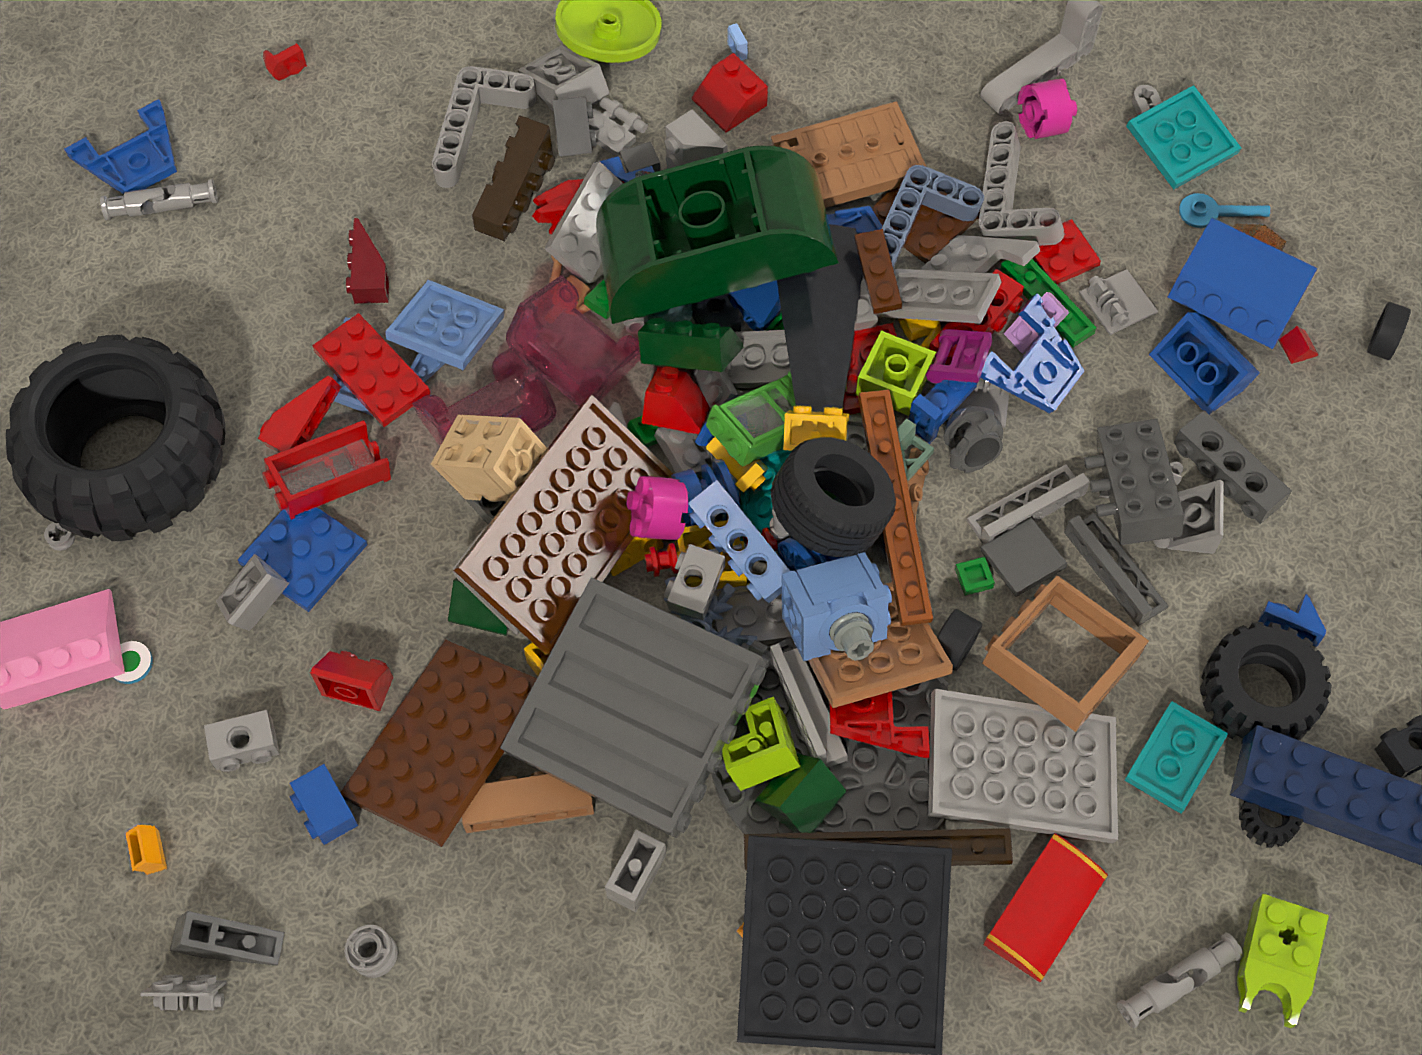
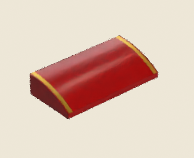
(1046, 908)

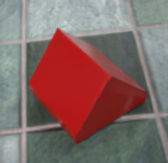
(1297, 345)

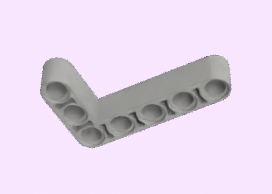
(1047, 61)
(471, 89)
(997, 214)

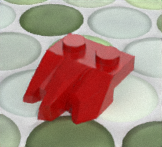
(555, 202)

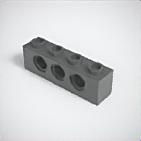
(1228, 452)

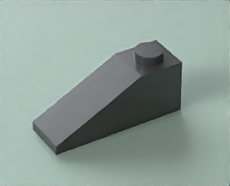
(226, 940)

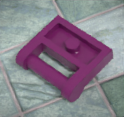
(968, 357)

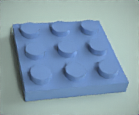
(445, 324)

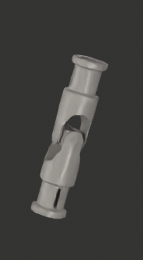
(178, 197)
(1175, 982)

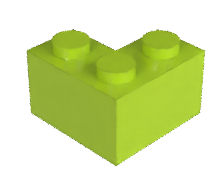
(765, 750)

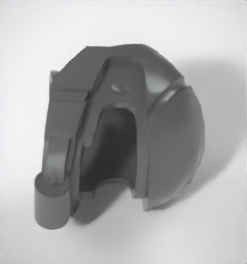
(981, 438)

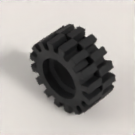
(1265, 833)

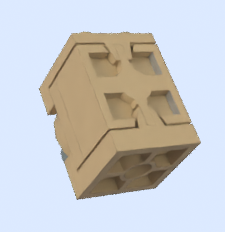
(487, 456)

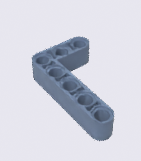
(928, 195)

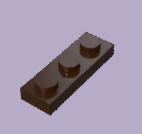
(878, 271)

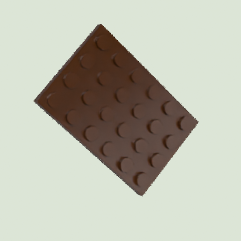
(440, 743)

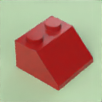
(731, 93)
(674, 402)
(352, 679)

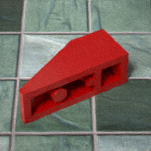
(300, 417)

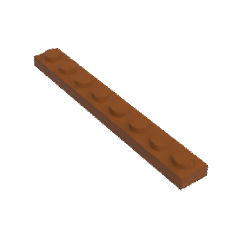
(900, 533)

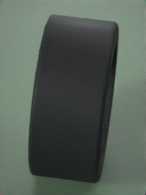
(1389, 331)

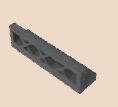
(1113, 573)

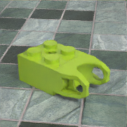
(1280, 967)

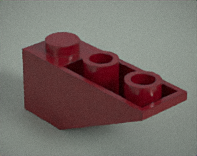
(368, 271)

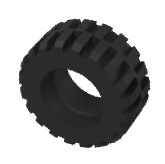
(1280, 651)

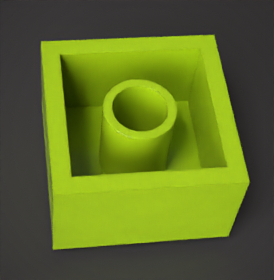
(896, 367)

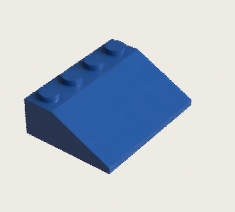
(1242, 283)

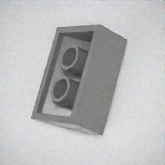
(691, 140)

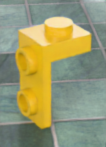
(748, 476)

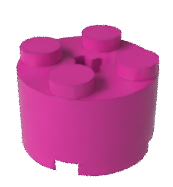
(1046, 108)
(657, 508)

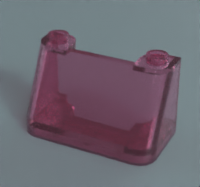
(568, 345)
(514, 394)

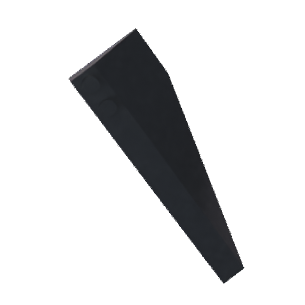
(820, 324)

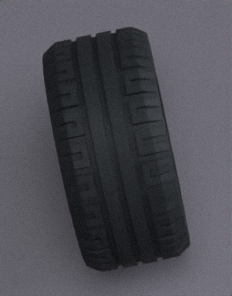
(818, 519)

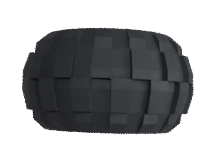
(85, 392)

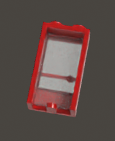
(325, 469)

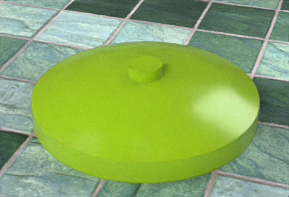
(608, 28)

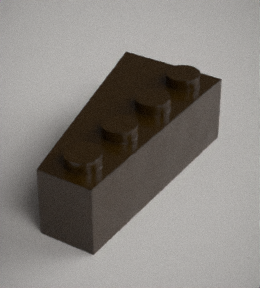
(515, 179)

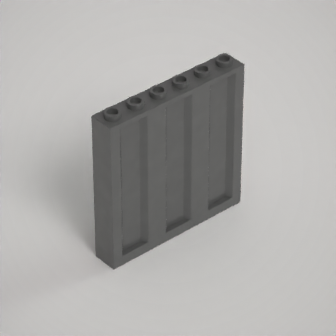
(635, 707)

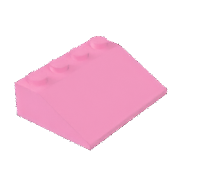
(59, 649)

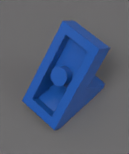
(1304, 620)

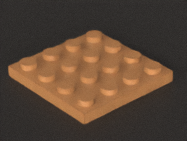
(902, 660)

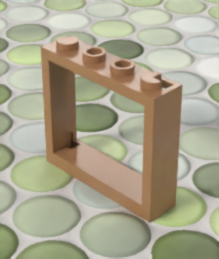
(1090, 617)

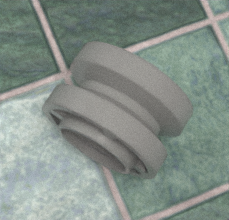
(360, 941)

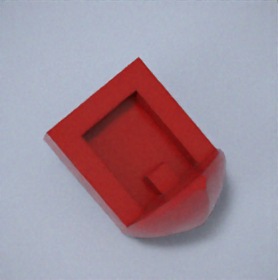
(285, 63)

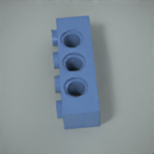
(716, 501)

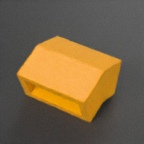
(145, 849)

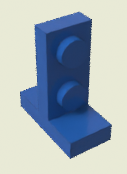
(937, 406)

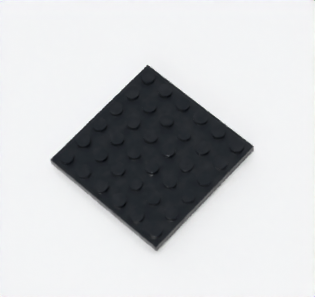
(844, 945)

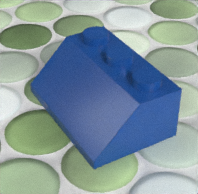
(1203, 362)

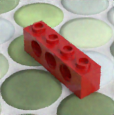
(1006, 299)

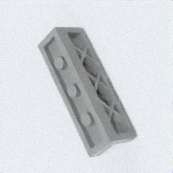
(1037, 509)
(807, 706)

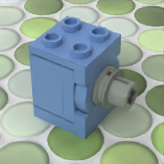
(836, 607)

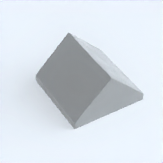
(1202, 518)
(251, 593)

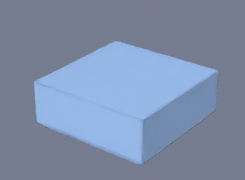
(737, 41)

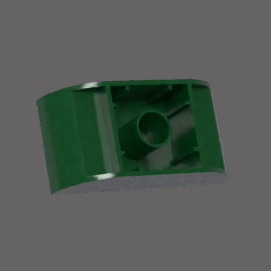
(711, 230)

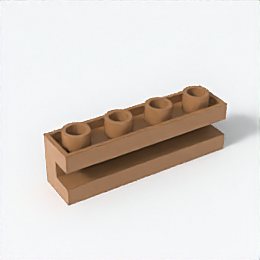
(524, 801)

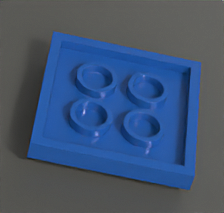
(306, 553)

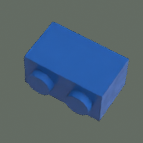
(323, 805)

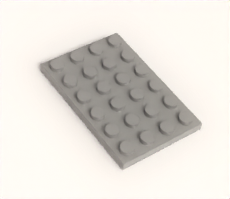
(1021, 767)

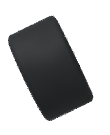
(958, 636)

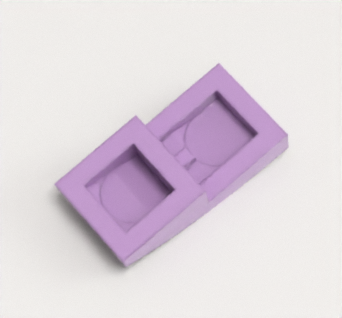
(1023, 335)

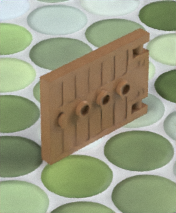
(856, 152)

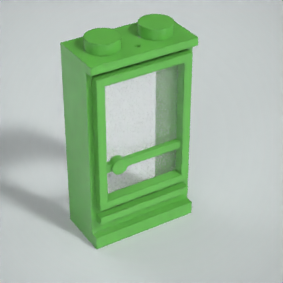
(754, 421)

